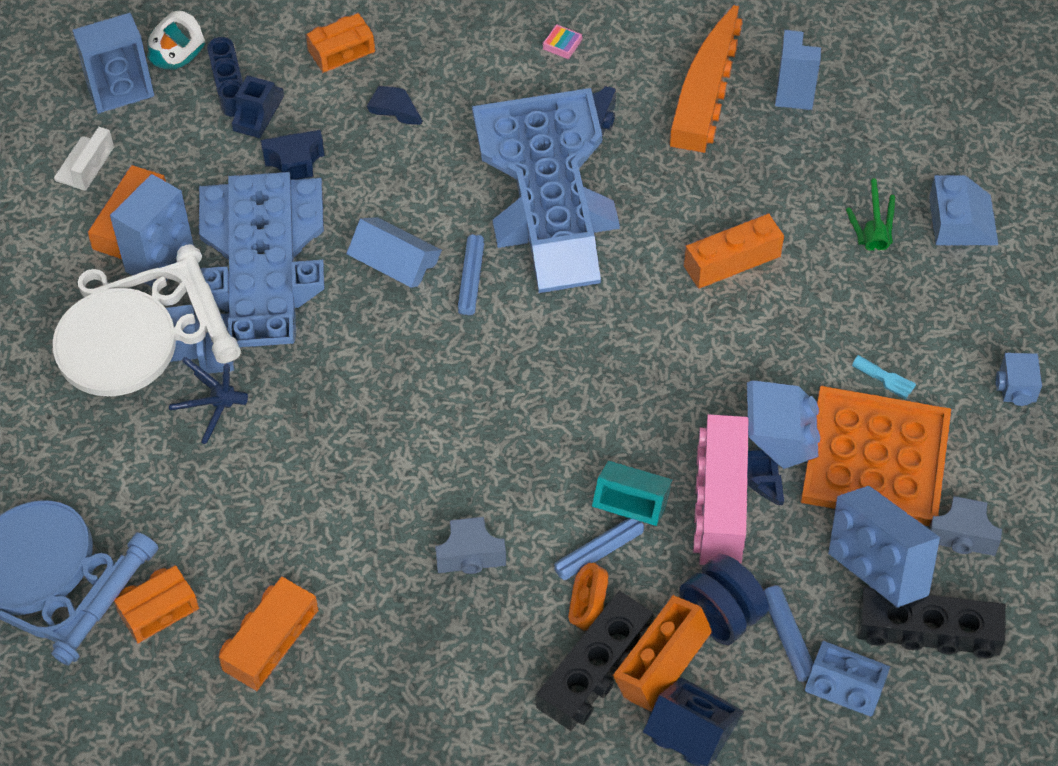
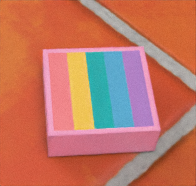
(562, 41)

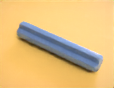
(471, 275)
(598, 547)
(789, 633)

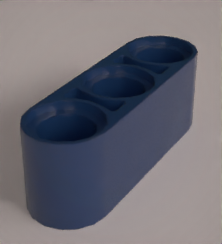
(225, 73)

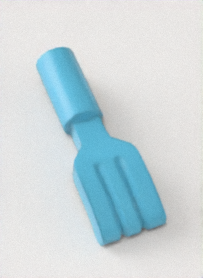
(891, 381)

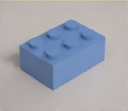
(113, 62)
(151, 226)
(883, 546)

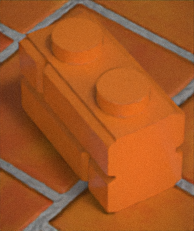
(340, 42)
(156, 603)

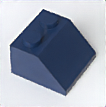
(692, 722)

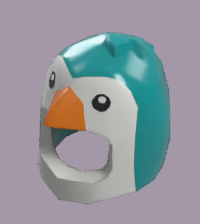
(169, 46)

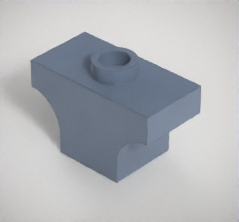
(967, 528)
(470, 548)

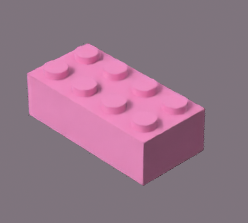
(721, 488)

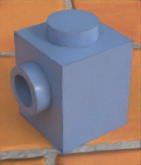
(1019, 378)

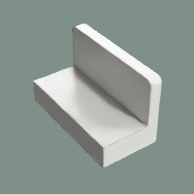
(86, 160)

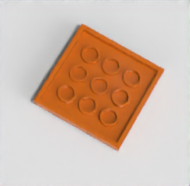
(880, 445)

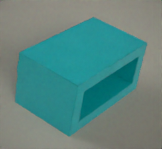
(632, 493)

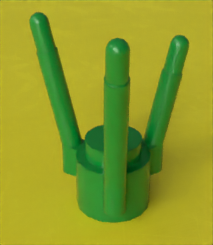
(875, 233)

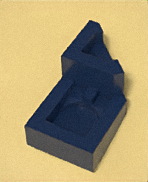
(394, 102)
(764, 476)

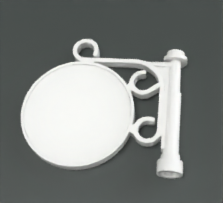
(126, 337)

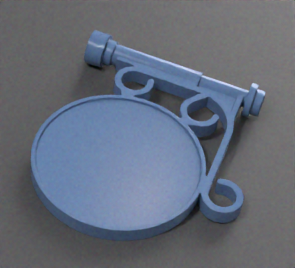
(44, 558)

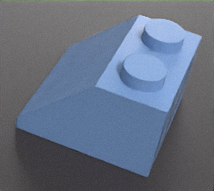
(961, 212)
(783, 422)

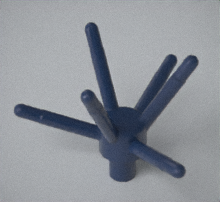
(221, 395)

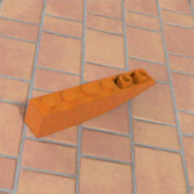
(705, 85)

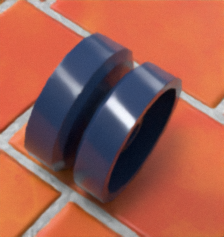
(727, 596)

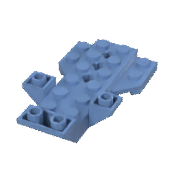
(543, 147)
(265, 287)

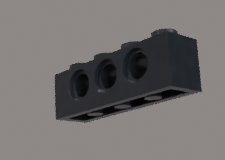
(947, 613)
(619, 617)

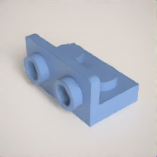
(847, 678)

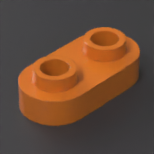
(588, 595)

